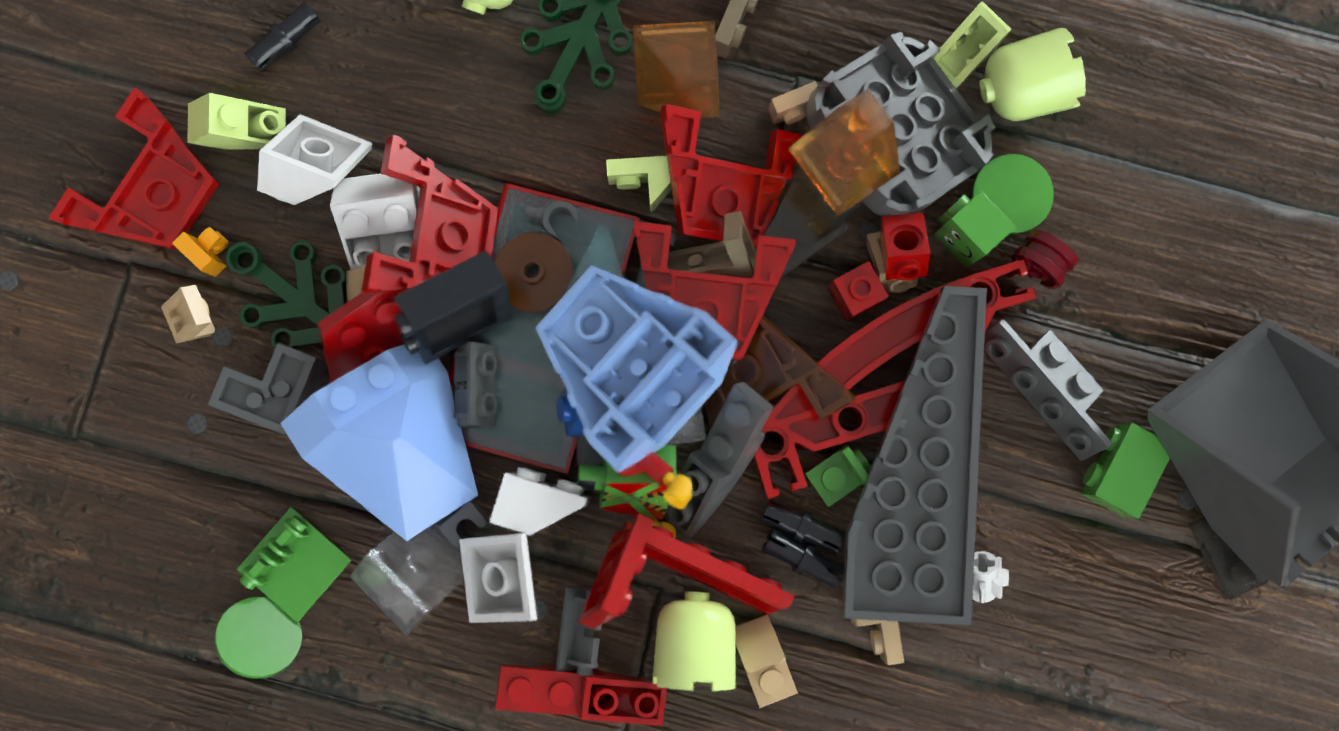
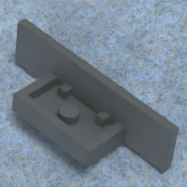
(1052, 384)

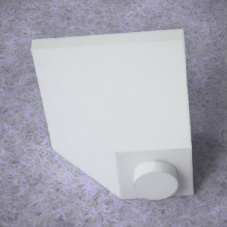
(307, 160)
(498, 578)

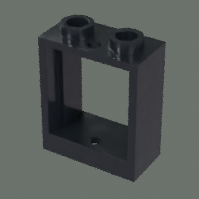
(453, 308)

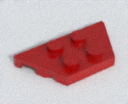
(359, 332)

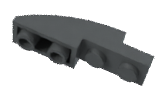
(721, 458)

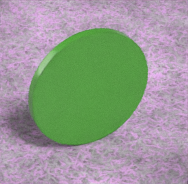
(1018, 189)
(257, 638)

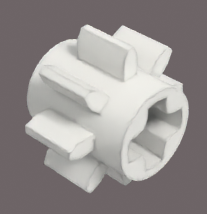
(988, 577)

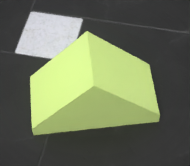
(971, 44)

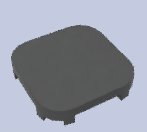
(934, 126)

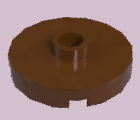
(555, 273)

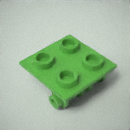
(293, 564)

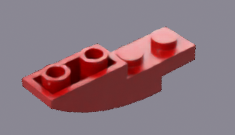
(593, 698)

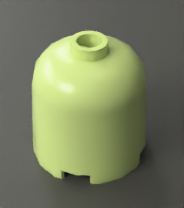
(1034, 77)
(695, 644)

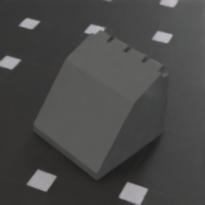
(1261, 449)

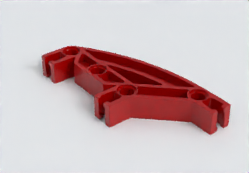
(855, 358)

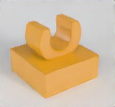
(203, 250)

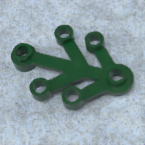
(579, 35)
(300, 301)

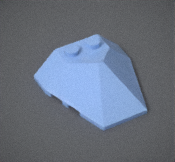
(632, 362)
(389, 440)

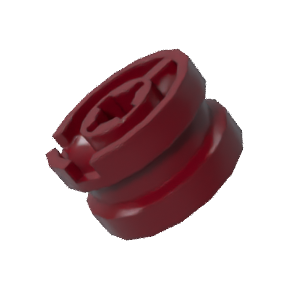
(1046, 258)

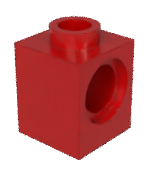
(906, 233)
(857, 291)

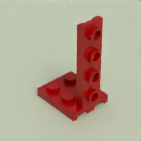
(640, 541)

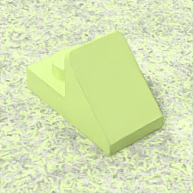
(630, 172)

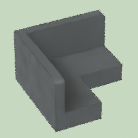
(267, 402)

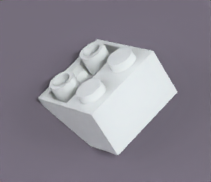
(375, 216)
(531, 504)

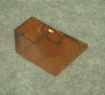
(677, 66)
(850, 152)

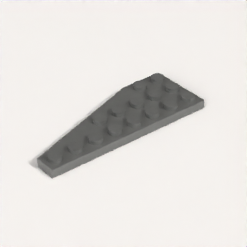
(918, 508)

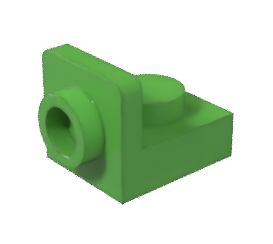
(838, 474)

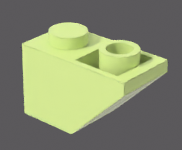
(233, 122)

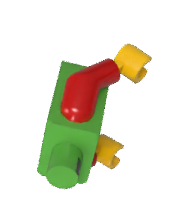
(641, 488)

